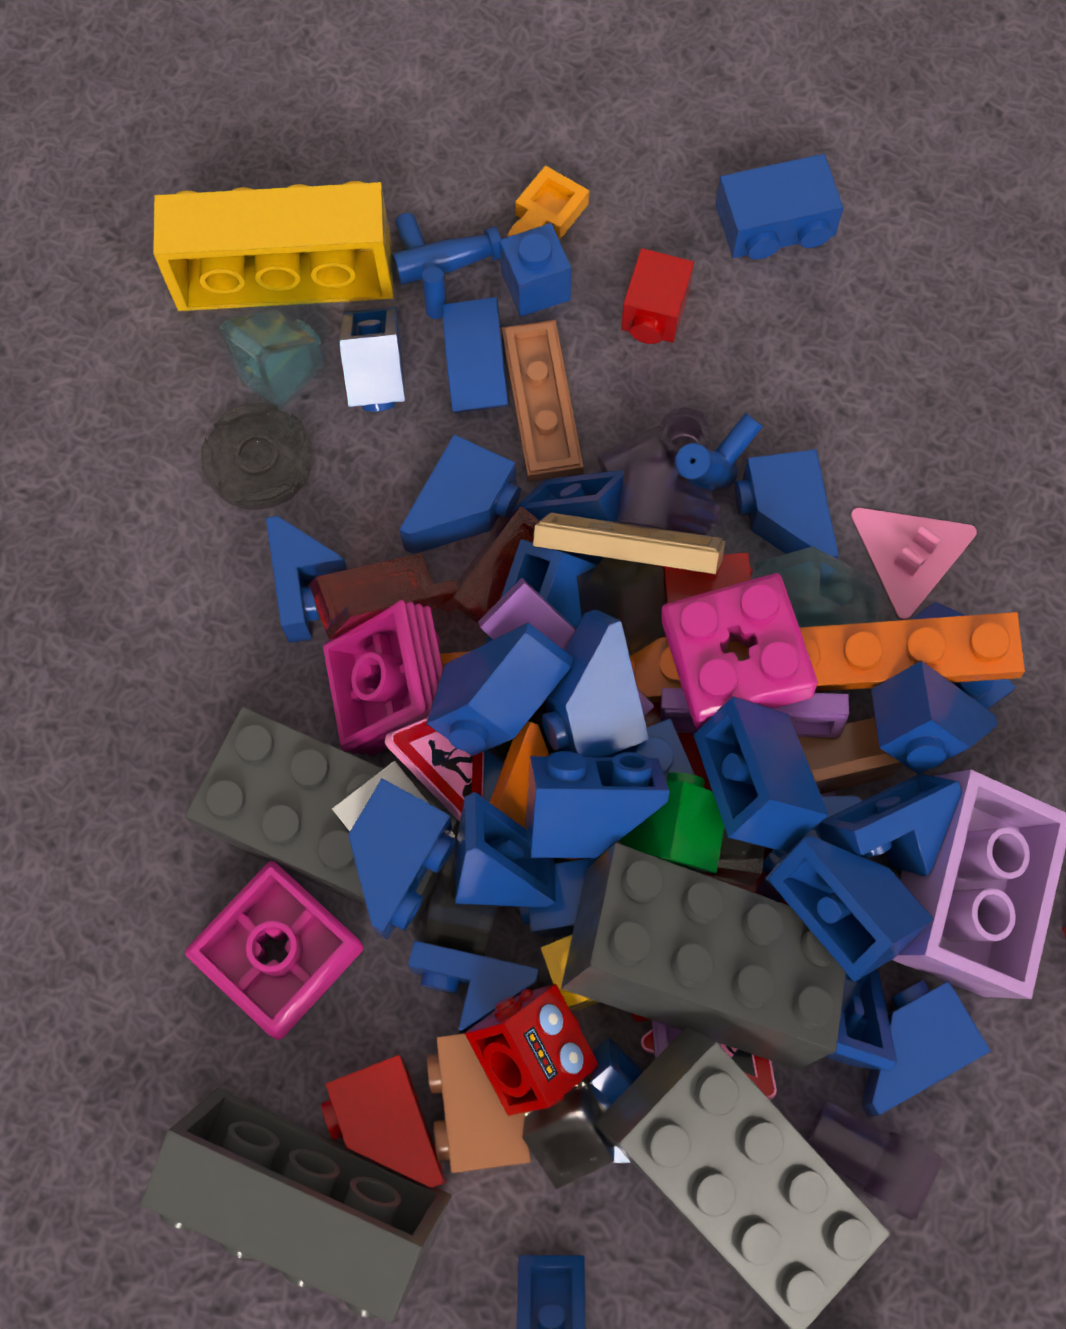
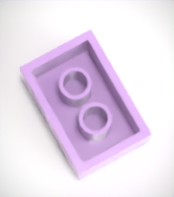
(989, 890)

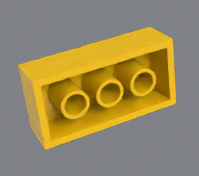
(274, 246)

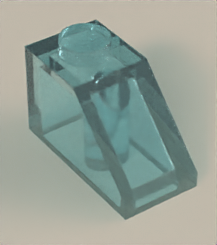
(273, 354)
(825, 588)

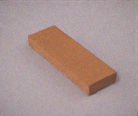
(542, 400)

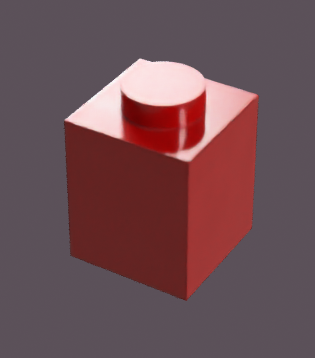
(656, 296)

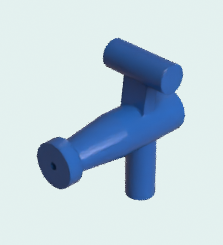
(435, 259)
(717, 468)

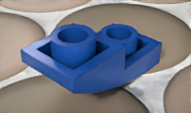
(475, 355)

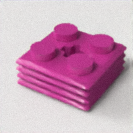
(757, 617)
(383, 675)
(233, 950)

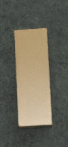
(630, 542)

